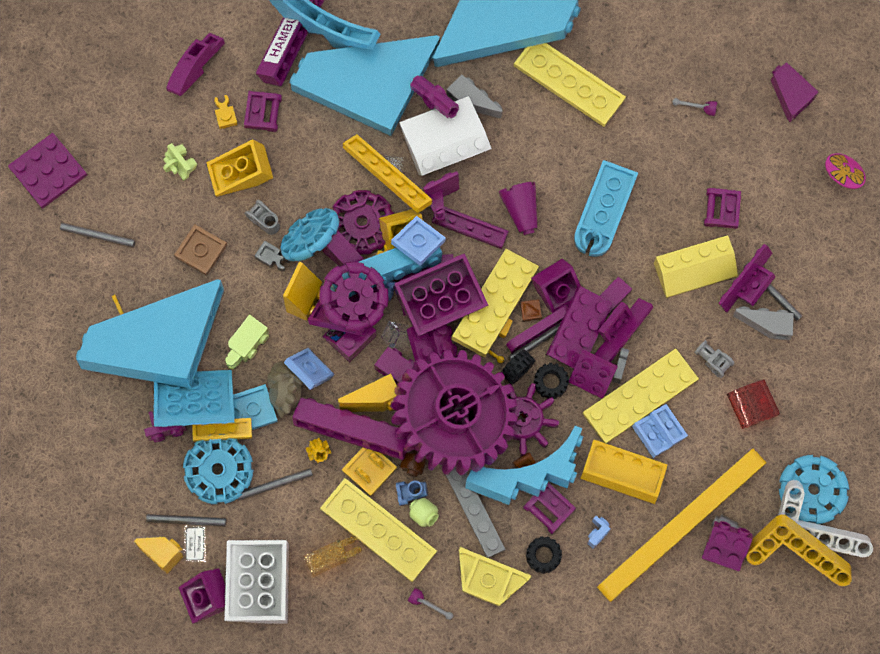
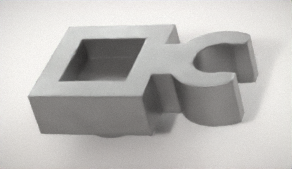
(270, 255)
(621, 365)

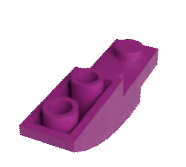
(191, 63)

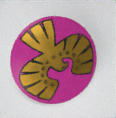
(845, 171)

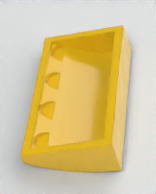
(624, 471)

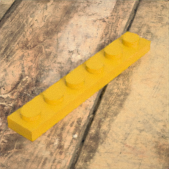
(387, 173)

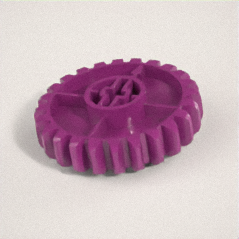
(456, 385)

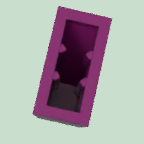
(792, 90)
(341, 251)

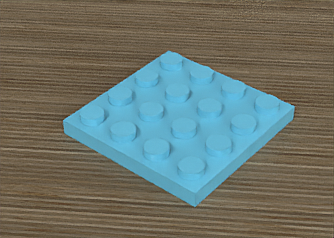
(204, 403)

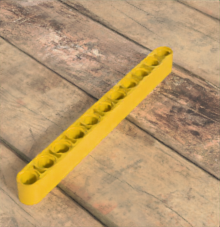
(681, 525)

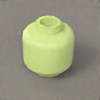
(423, 512)

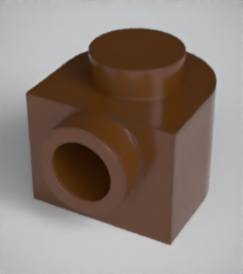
(411, 466)

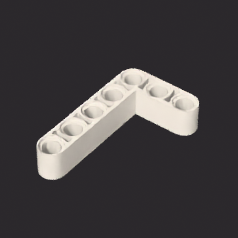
(817, 530)

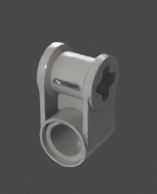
(261, 215)

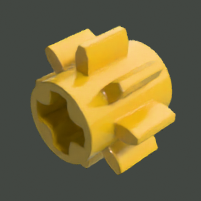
(318, 450)

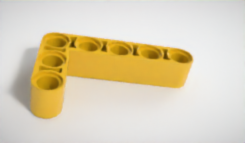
(800, 547)

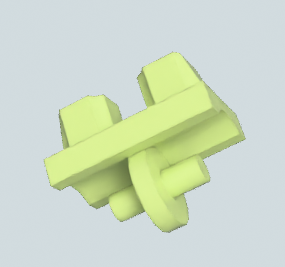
(176, 163)

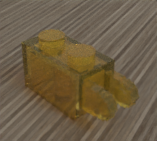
(330, 556)

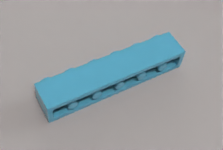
(394, 265)

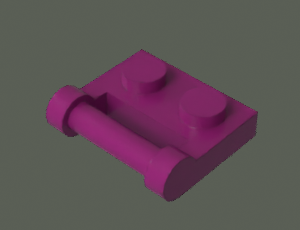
(256, 111)
(728, 208)
(554, 503)

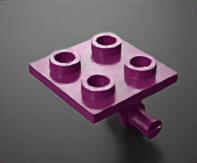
(437, 190)

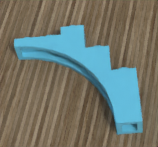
(318, 21)
(505, 484)

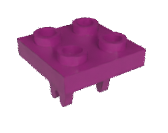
(593, 374)
(159, 433)

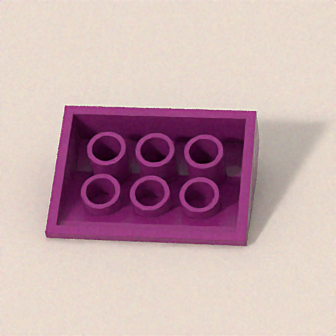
(440, 295)

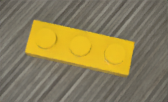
(239, 430)

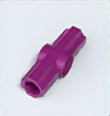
(434, 96)

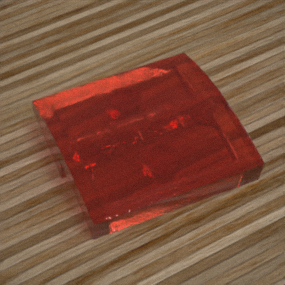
(753, 404)

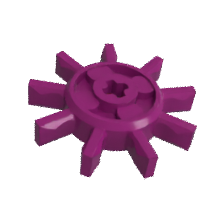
(533, 419)

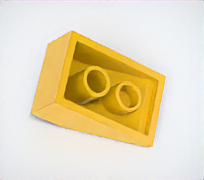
(240, 168)
(302, 292)
(371, 398)

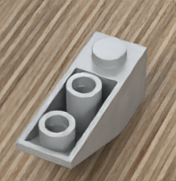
(466, 87)
(770, 323)

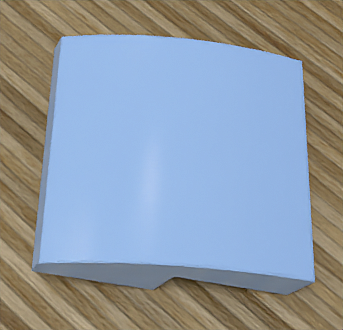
(659, 430)

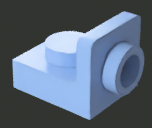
(597, 535)

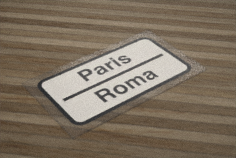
(194, 543)

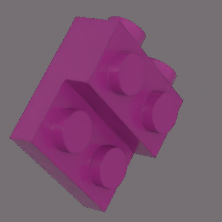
(433, 341)
(727, 545)

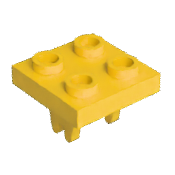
(369, 470)

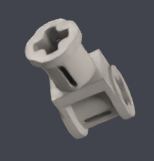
(714, 359)

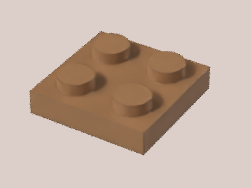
(200, 249)

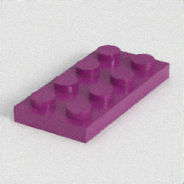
(579, 327)

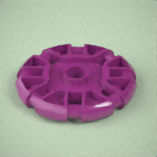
(362, 210)
(364, 291)

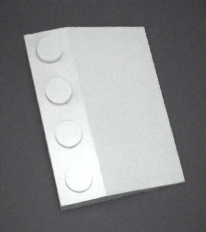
(442, 140)
(257, 581)

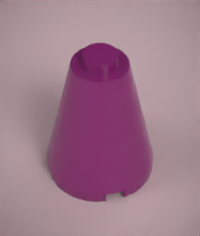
(522, 206)

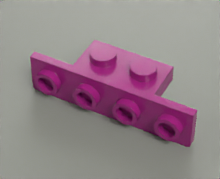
(751, 281)
(620, 327)

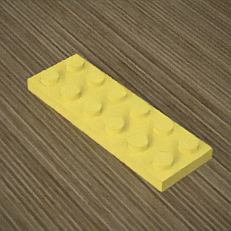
(570, 82)
(502, 292)
(640, 396)
(378, 530)

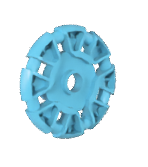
(311, 235)
(220, 481)
(823, 482)

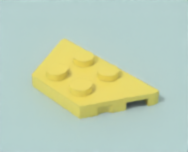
(489, 578)

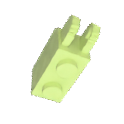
(245, 341)

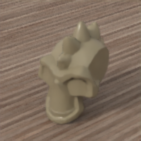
(284, 389)

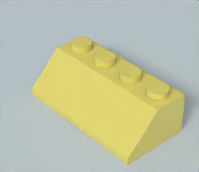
(696, 266)

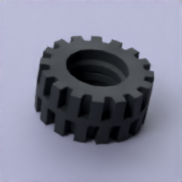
(518, 366)
(551, 369)
(550, 544)

